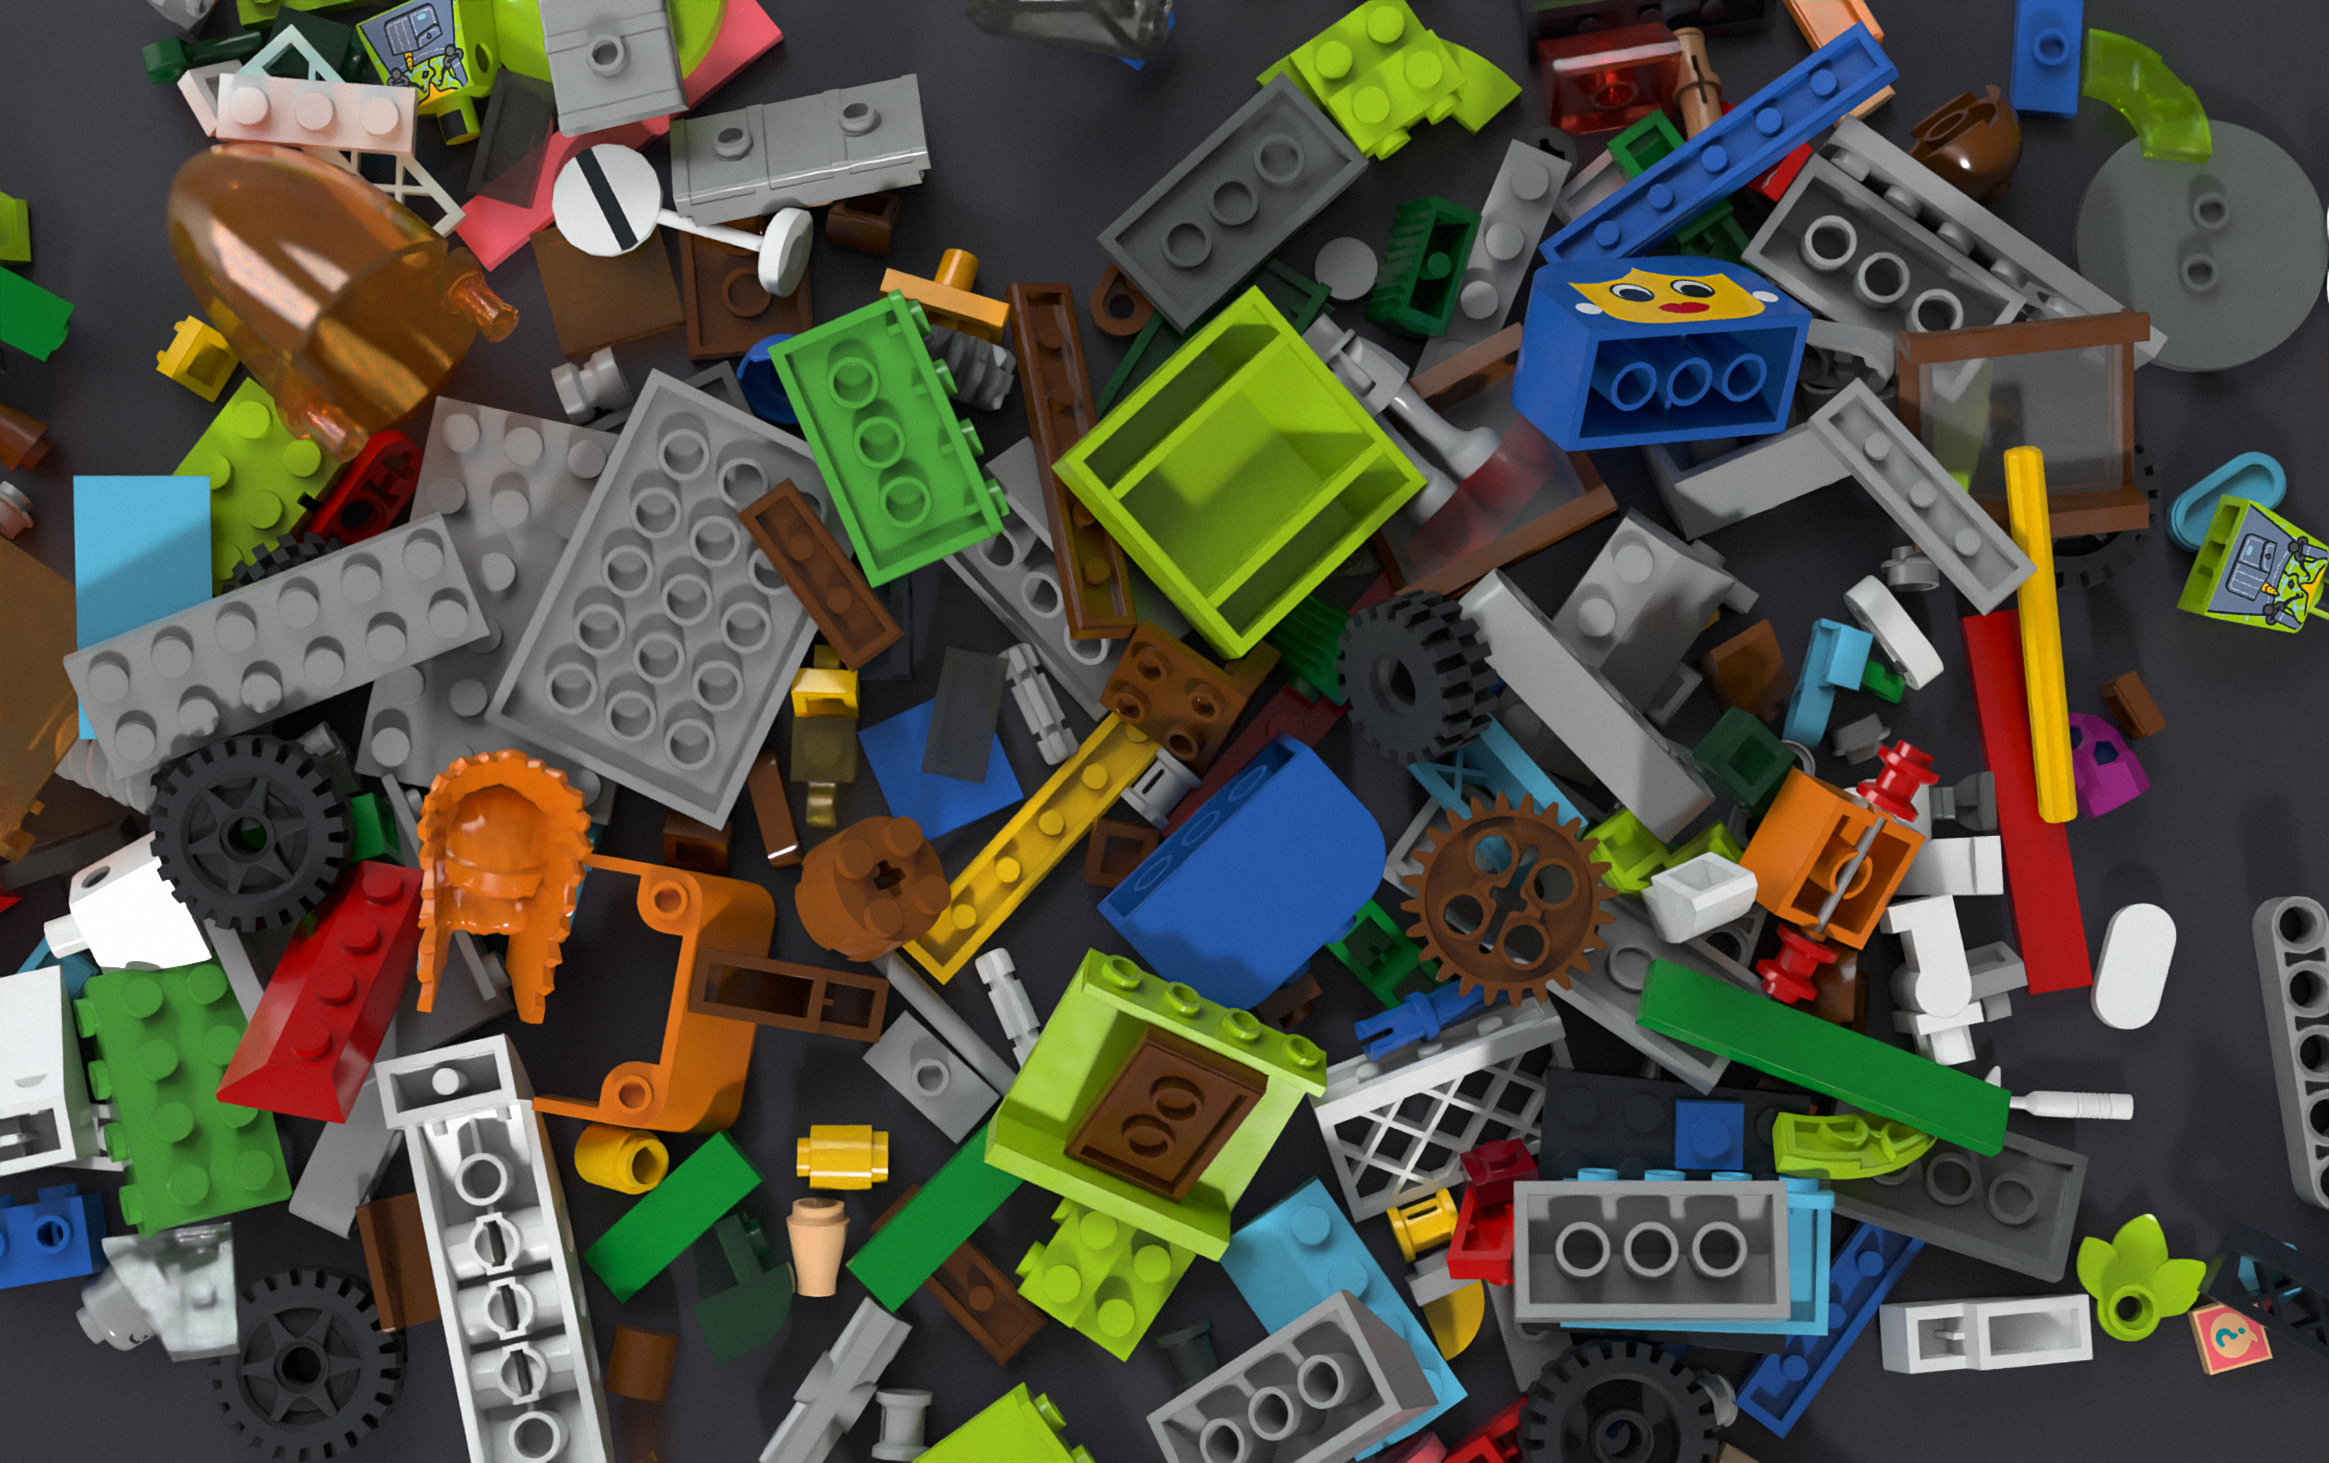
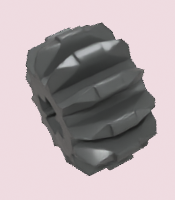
(977, 367)

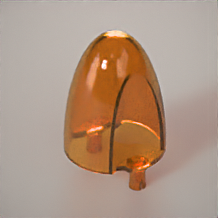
(326, 289)

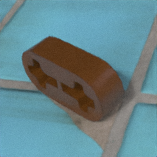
(775, 810)

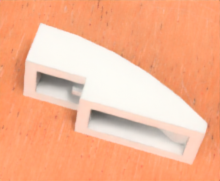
(1698, 897)
(1985, 1332)

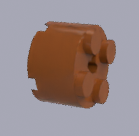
(871, 888)

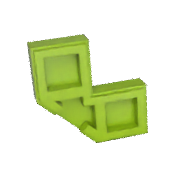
(1640, 855)

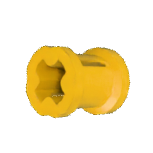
(1423, 1224)

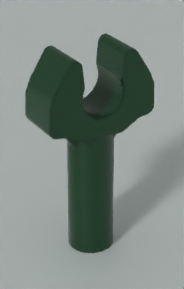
(172, 57)

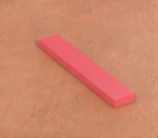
(499, 228)

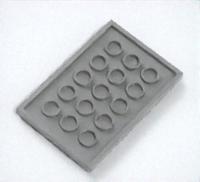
(510, 504)
(664, 617)

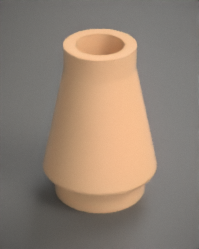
(817, 1243)

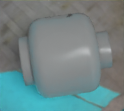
(111, 1312)

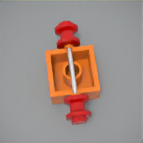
(1833, 862)

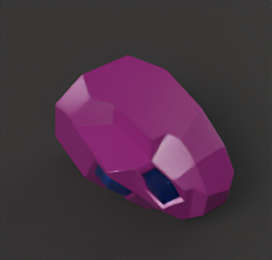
(2102, 766)

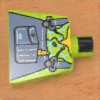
(443, 52)
(2257, 570)

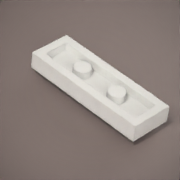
(317, 114)

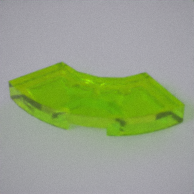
(2150, 96)

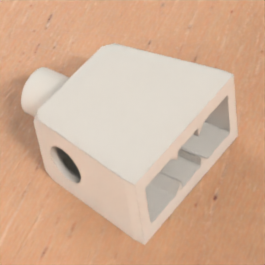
(128, 916)

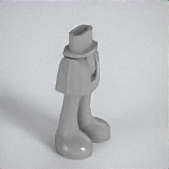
(1380, 382)

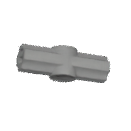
(839, 1386)

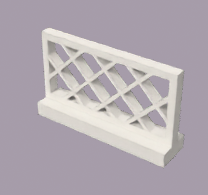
(1462, 1048)

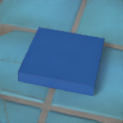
(934, 802)

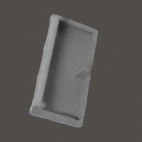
(611, 62)
(799, 151)

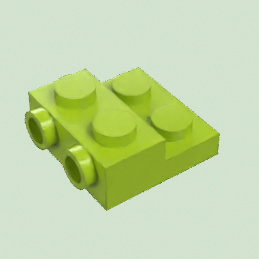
(1379, 76)
(1102, 1276)

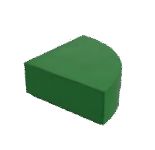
(1881, 684)

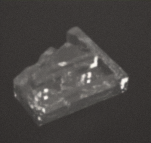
(183, 1287)

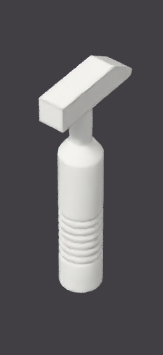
(2069, 1103)

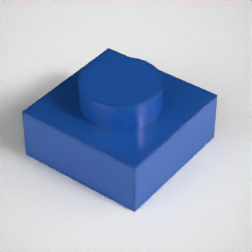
(1709, 1134)

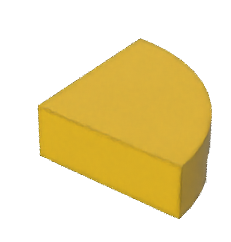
(1456, 1318)

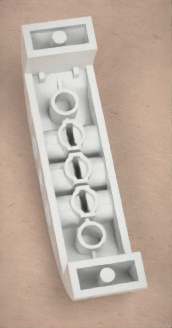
(500, 1254)

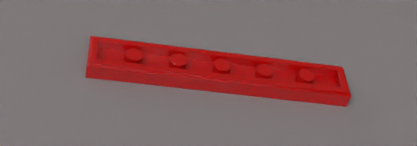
(2032, 851)

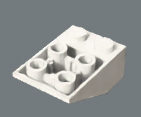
(42, 1076)

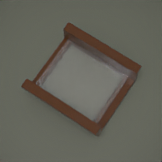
(2031, 385)
(1512, 505)

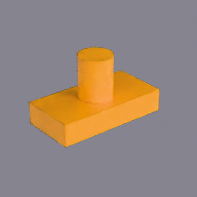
(949, 300)

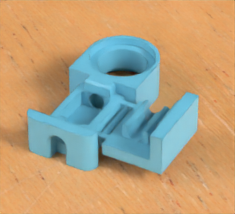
(1833, 658)

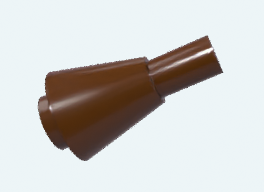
(22, 439)

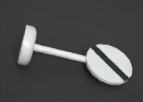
(614, 199)

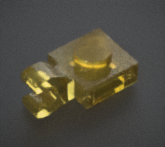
(823, 757)

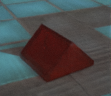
(1609, 77)

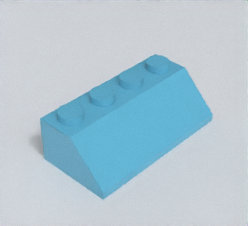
(1308, 1252)

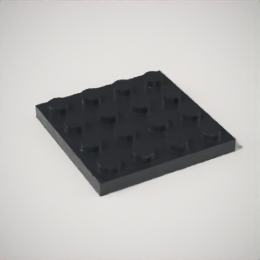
(1630, 1128)

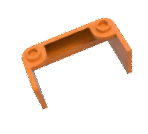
(702, 1056)

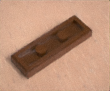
(820, 575)
(979, 1295)

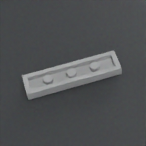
(1502, 249)
(1921, 496)

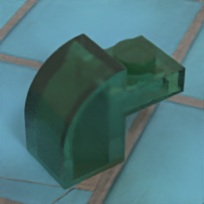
(1743, 762)
(758, 1304)

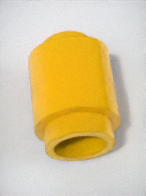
(843, 1157)
(621, 1158)

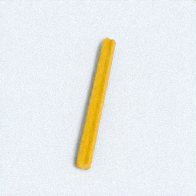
(2041, 636)

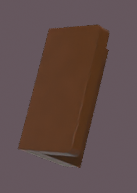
(398, 1261)

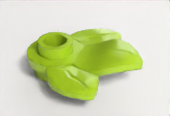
(2137, 1268)

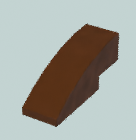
(788, 995)

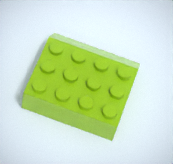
(1239, 474)

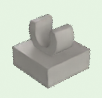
(1992, 973)

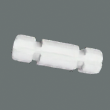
(1009, 1001)

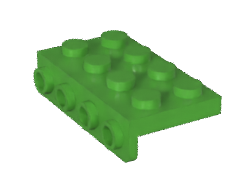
(889, 438)
(158, 1063)

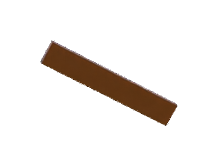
(1059, 415)

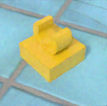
(198, 359)
(826, 688)

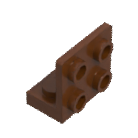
(1182, 695)

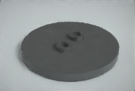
(2210, 250)

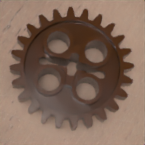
(1454, 873)

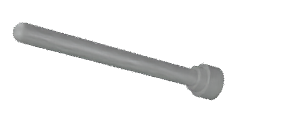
(946, 1021)

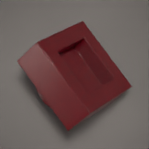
(1495, 1167)

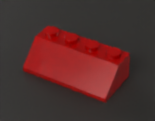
(331, 998)

